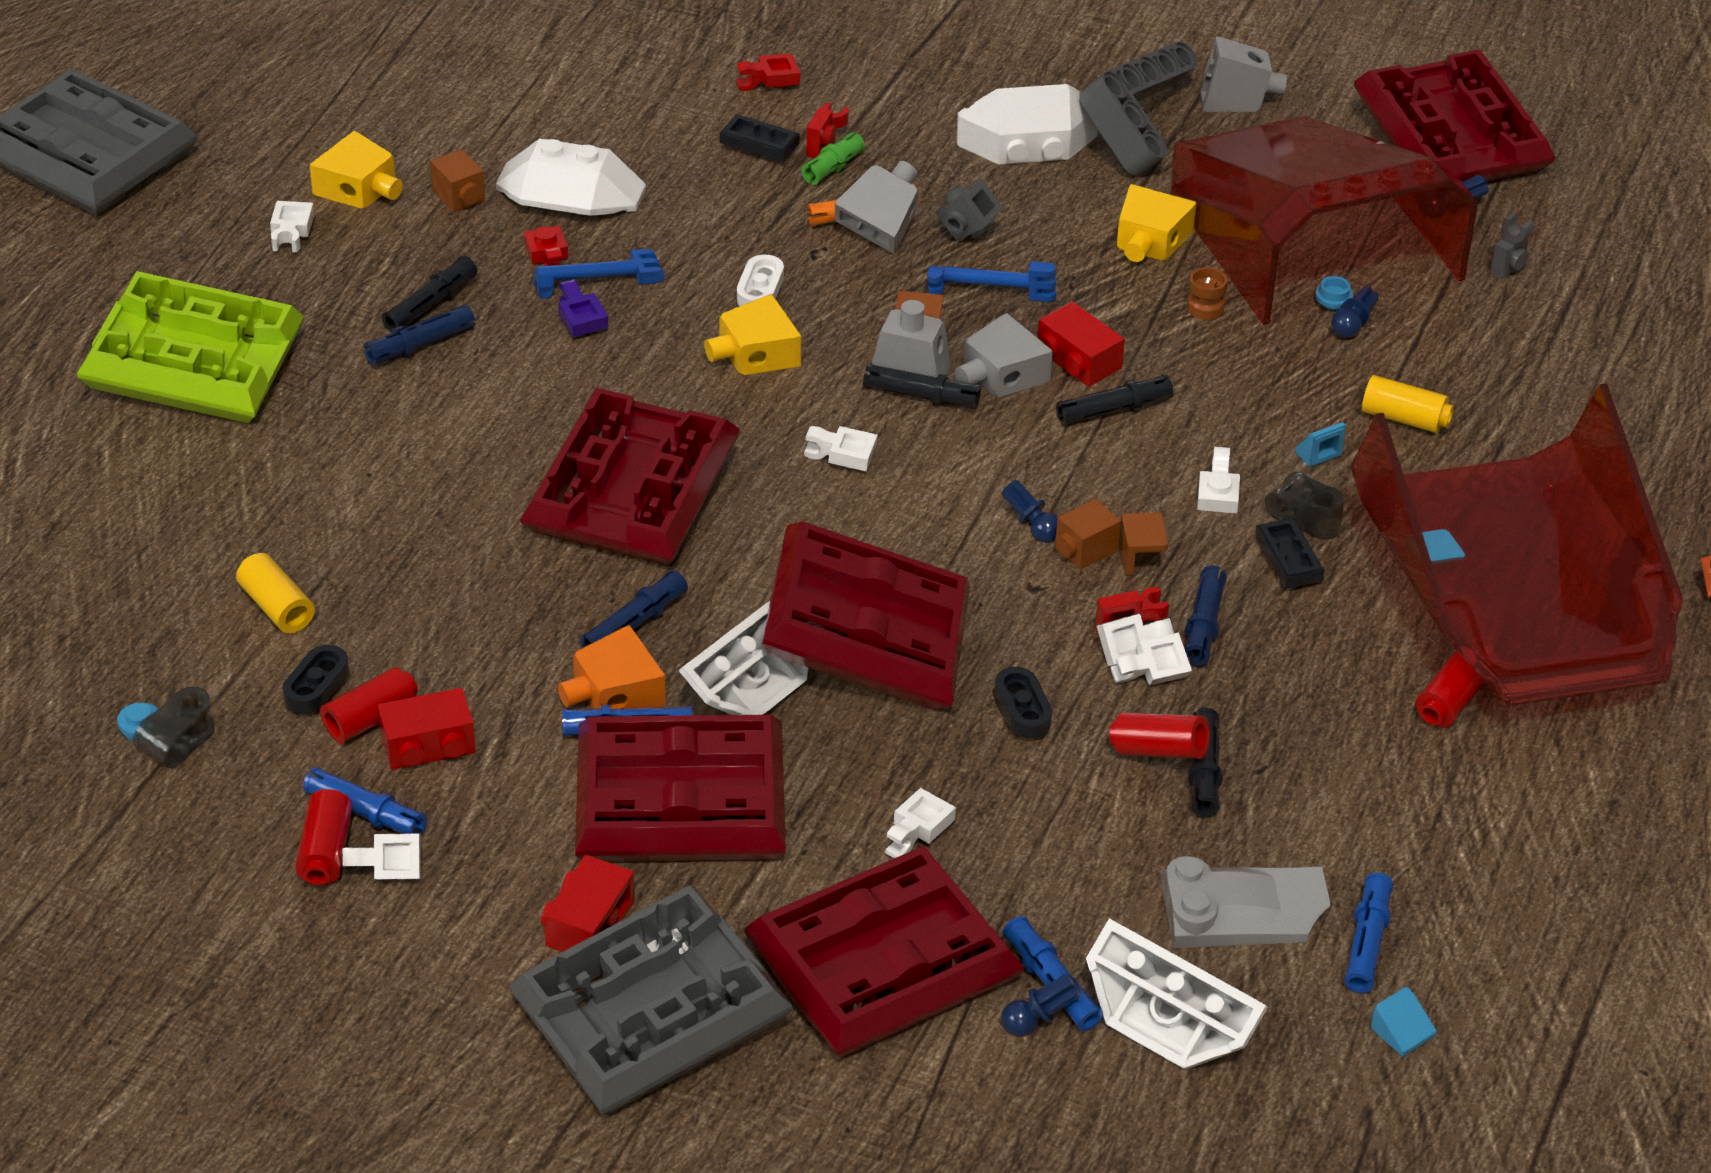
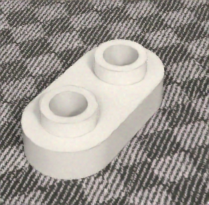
(761, 277)

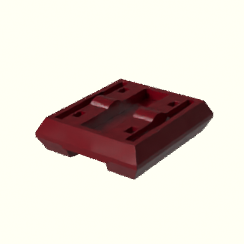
(1461, 128)
(635, 481)
(869, 615)
(680, 787)
(882, 939)

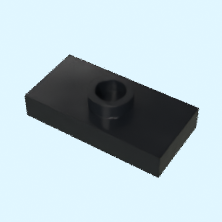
(759, 138)
(1289, 553)

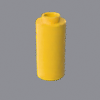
(1407, 404)
(275, 593)

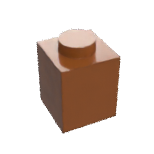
(457, 180)
(1087, 534)

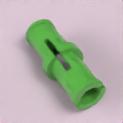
(833, 158)

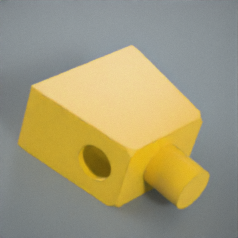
(355, 173)
(1154, 223)
(756, 338)

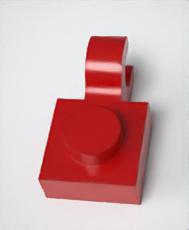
(773, 70)
(823, 129)
(546, 245)
(1131, 603)

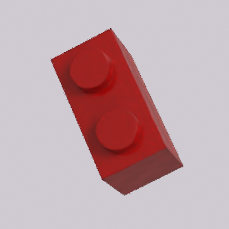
(1081, 343)
(426, 728)
(589, 902)

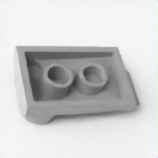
(1241, 903)

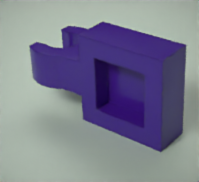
(580, 312)

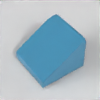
(1322, 445)
(1442, 545)
(1402, 1022)

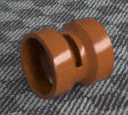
(1207, 293)

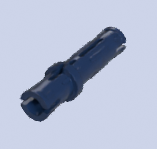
(405, 340)
(647, 604)
(1203, 623)

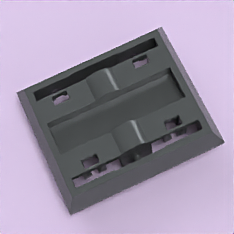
(88, 141)
(652, 1009)

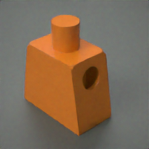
(616, 674)

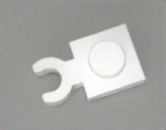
(290, 223)

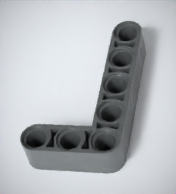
(1115, 109)

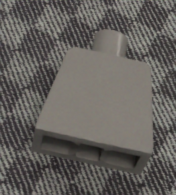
(1238, 78)
(880, 205)
(913, 342)
(1005, 358)

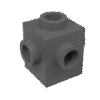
(968, 210)

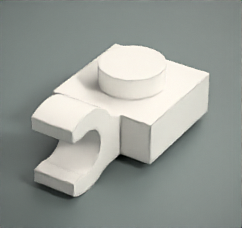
(845, 448)
(1219, 489)
(1123, 635)
(1158, 658)
(918, 817)
(392, 856)

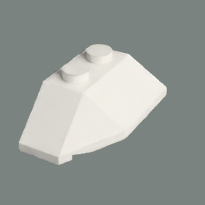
(1026, 125)
(571, 179)
(739, 673)
(1168, 1000)

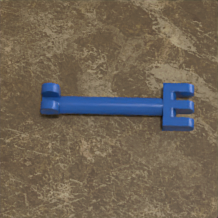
(642, 264)
(1039, 280)

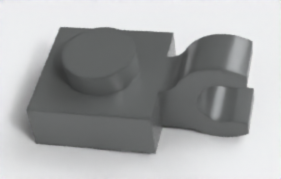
(1511, 251)

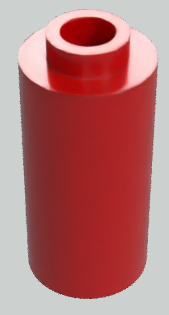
(1448, 692)
(357, 709)
(1160, 735)
(324, 837)

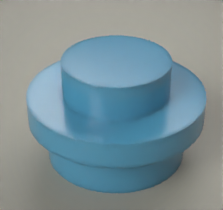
(1333, 292)
(132, 716)

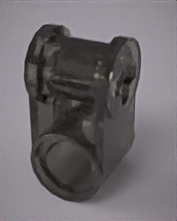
(1311, 504)
(176, 727)

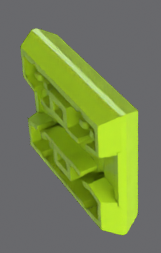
(195, 348)

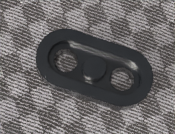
(315, 679)
(1023, 702)

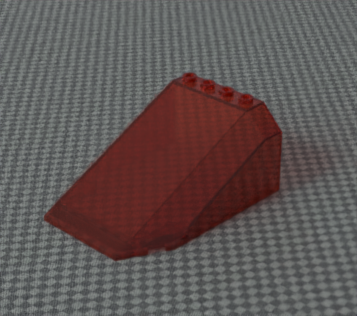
(1271, 178)
(1559, 564)

